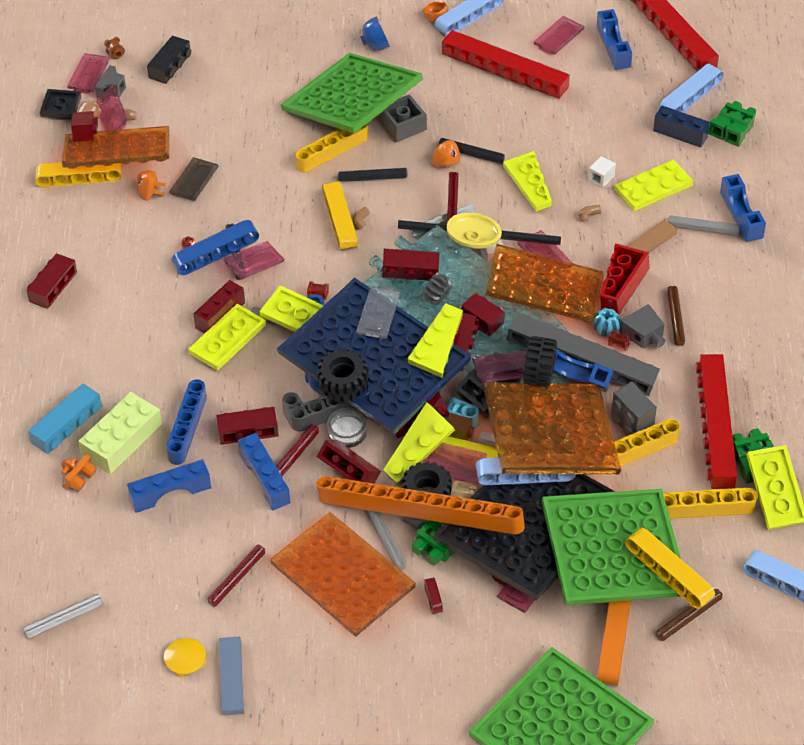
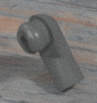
(415, 522)

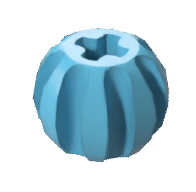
(606, 321)

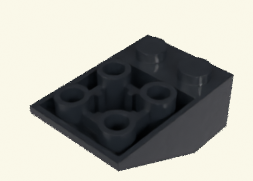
(473, 391)

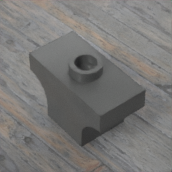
(108, 79)

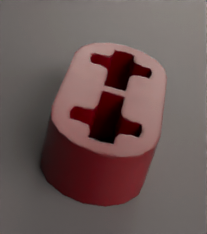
(433, 595)

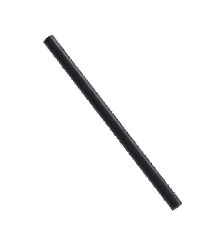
(506, 235)

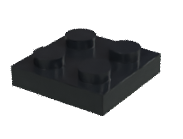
(60, 103)

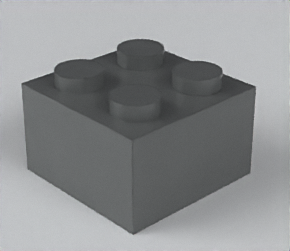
(404, 118)
(632, 409)

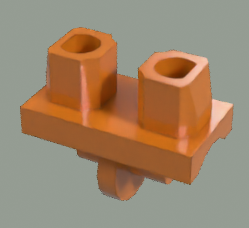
(73, 478)

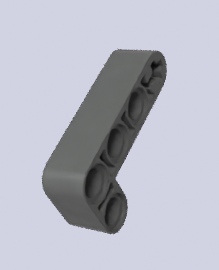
(315, 412)

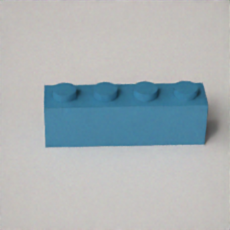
(65, 418)

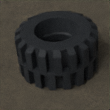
(540, 361)
(343, 362)
(428, 476)

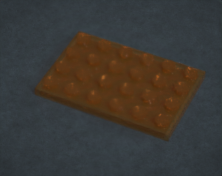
(118, 147)
(545, 283)
(343, 573)

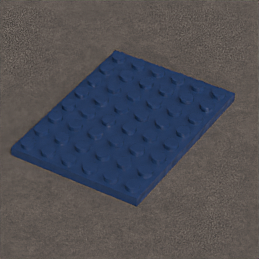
(394, 386)

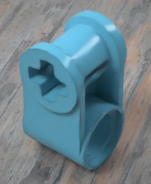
(463, 409)

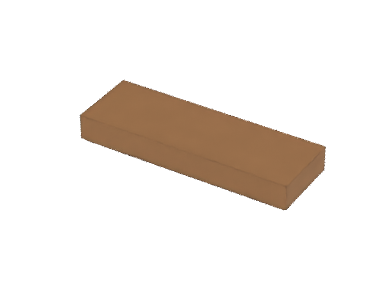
(654, 237)

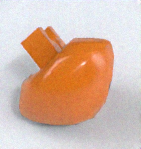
(446, 155)
(146, 184)

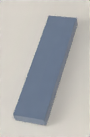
(231, 676)

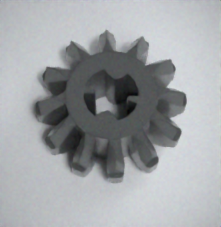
(437, 288)

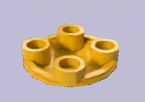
(185, 656)

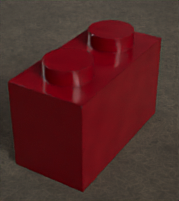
(84, 126)
(487, 314)

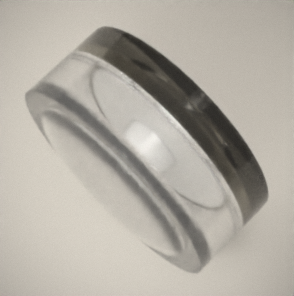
(347, 427)

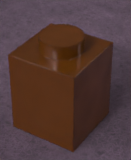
(462, 426)

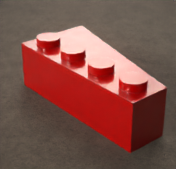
(623, 276)

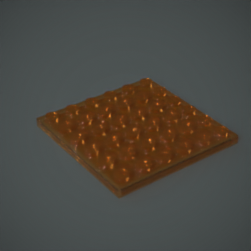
(551, 429)

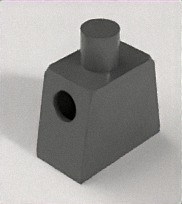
(644, 327)

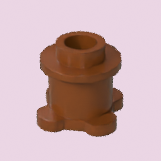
(113, 48)

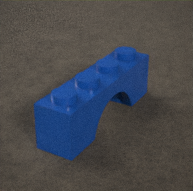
(608, 28)
(734, 194)
(583, 372)
(272, 483)
(147, 491)

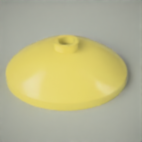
(474, 230)

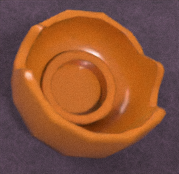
(434, 10)

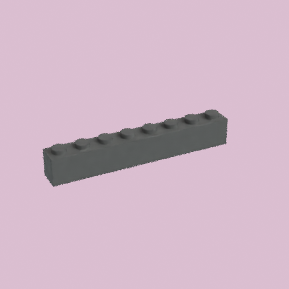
(625, 368)

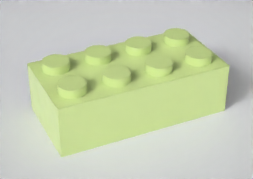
(120, 432)

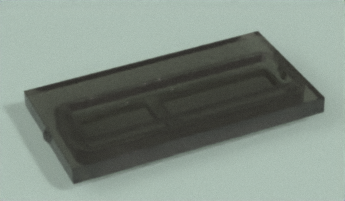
(193, 179)

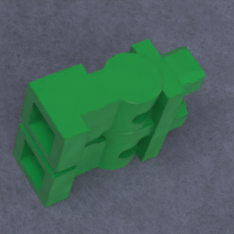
(733, 123)
(742, 446)
(426, 541)

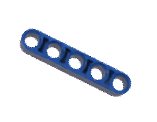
(215, 247)
(186, 422)

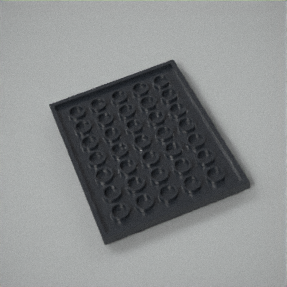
(521, 558)

